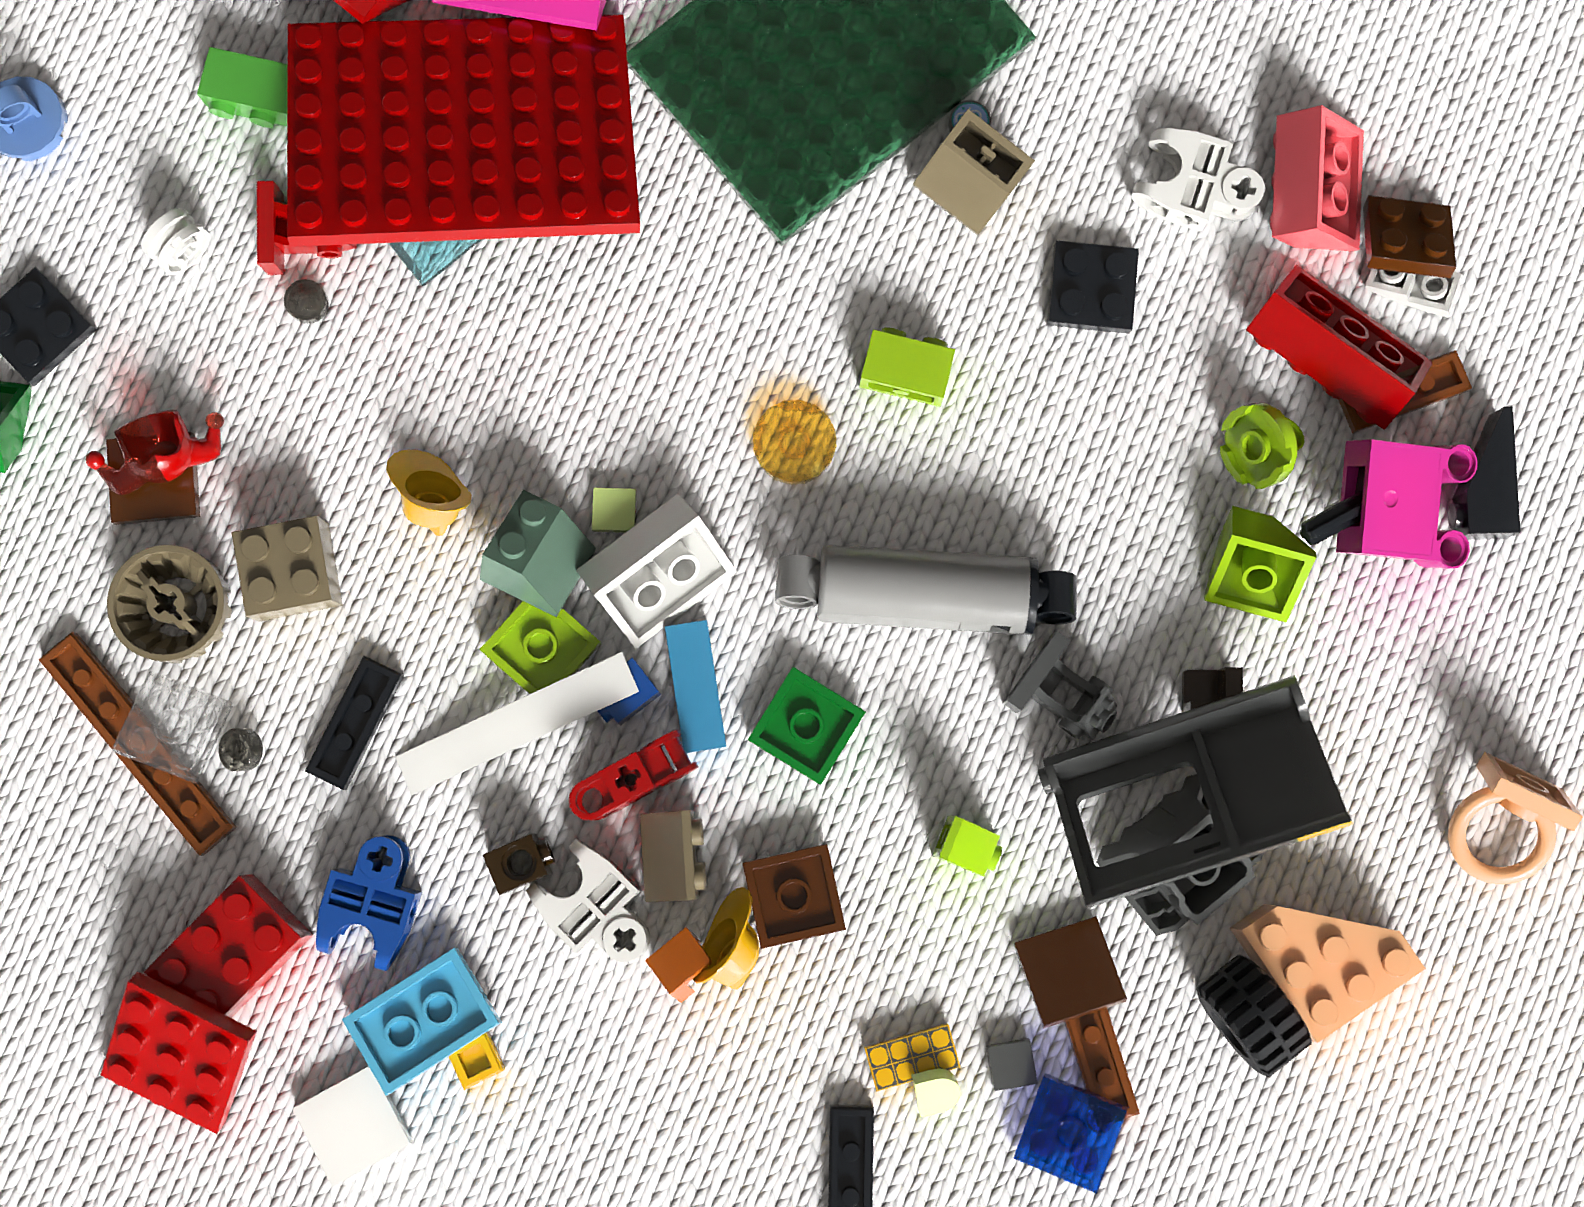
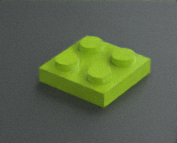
(539, 647)

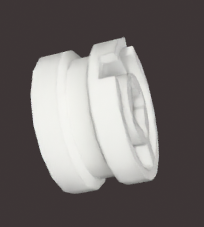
(175, 241)

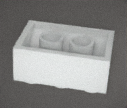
(657, 570)

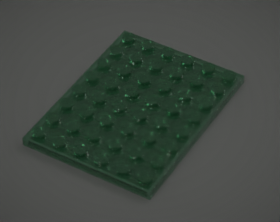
(818, 92)

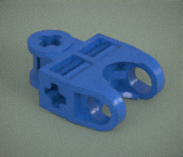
(375, 891)

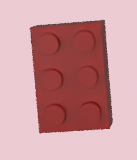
(231, 947)

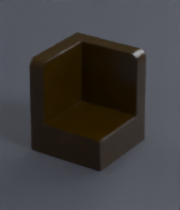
(1208, 686)

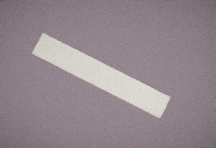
(517, 723)

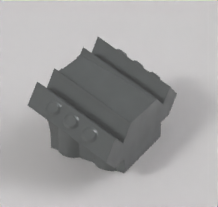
(1195, 897)

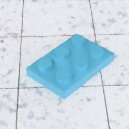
(421, 1021)

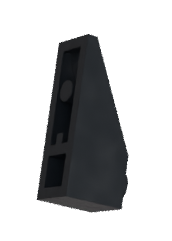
(1489, 501)

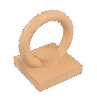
(1526, 798)

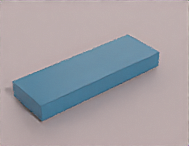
(695, 686)

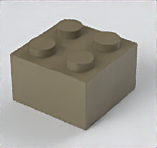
(287, 568)

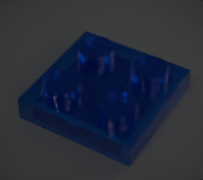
(1070, 1133)

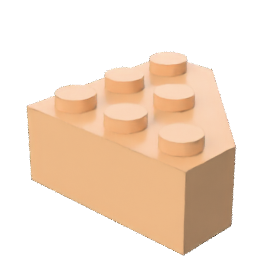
(1326, 963)

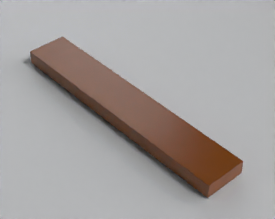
(106, 708)

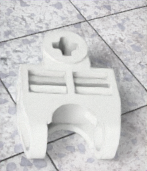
(1217, 190)
(598, 879)

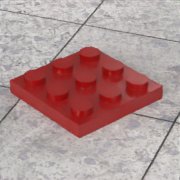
(177, 1052)

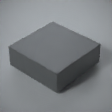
(1011, 1064)

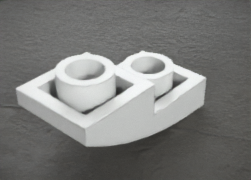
(1416, 290)

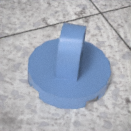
(29, 118)

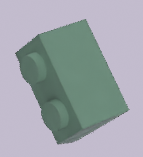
(536, 554)

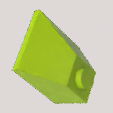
(1258, 565)

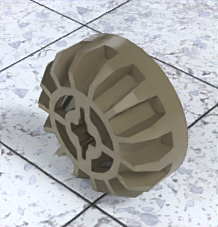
(139, 593)

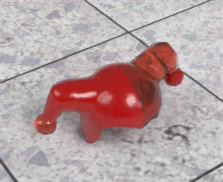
(157, 450)

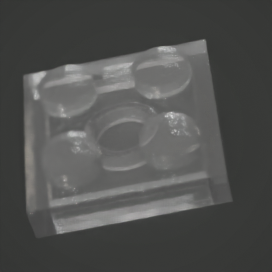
(172, 727)

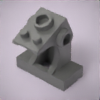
(1091, 712)

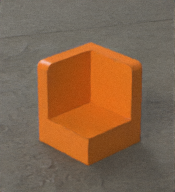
(679, 963)

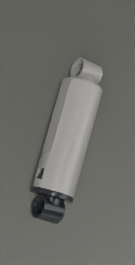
(926, 589)

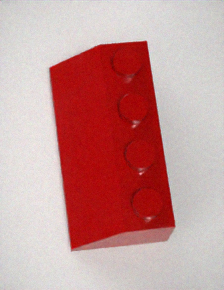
(1339, 347)

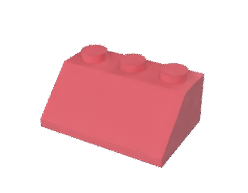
(1317, 180)

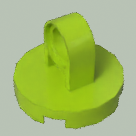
(1260, 445)

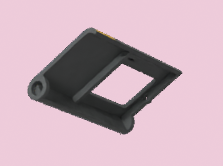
(1254, 765)

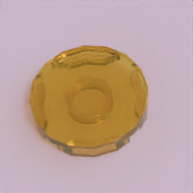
(794, 442)

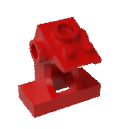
(272, 232)

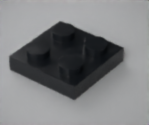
(1093, 287)
(39, 327)

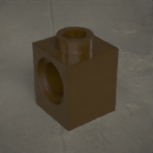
(501, 870)

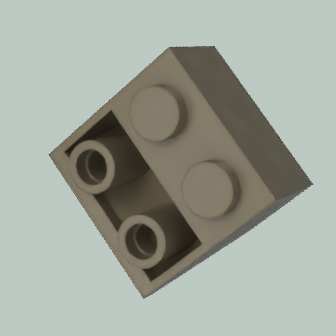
(973, 172)
(671, 856)

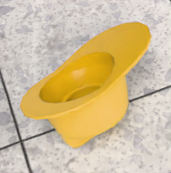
(428, 489)
(731, 942)

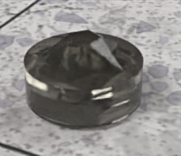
(306, 301)
(240, 749)

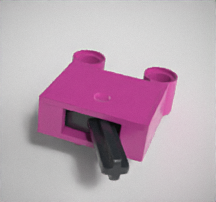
(1394, 503)

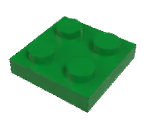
(806, 726)

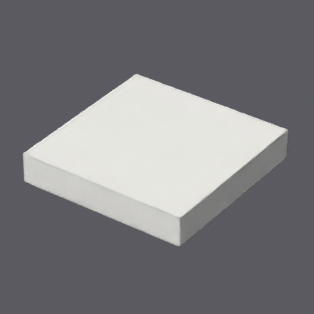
(352, 1126)

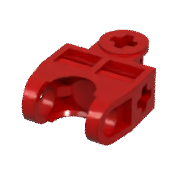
(648, 765)

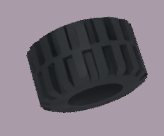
(1254, 1015)

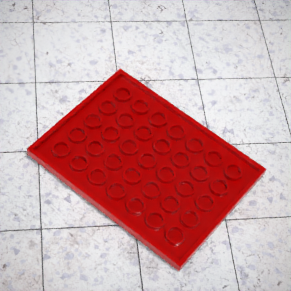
(458, 131)

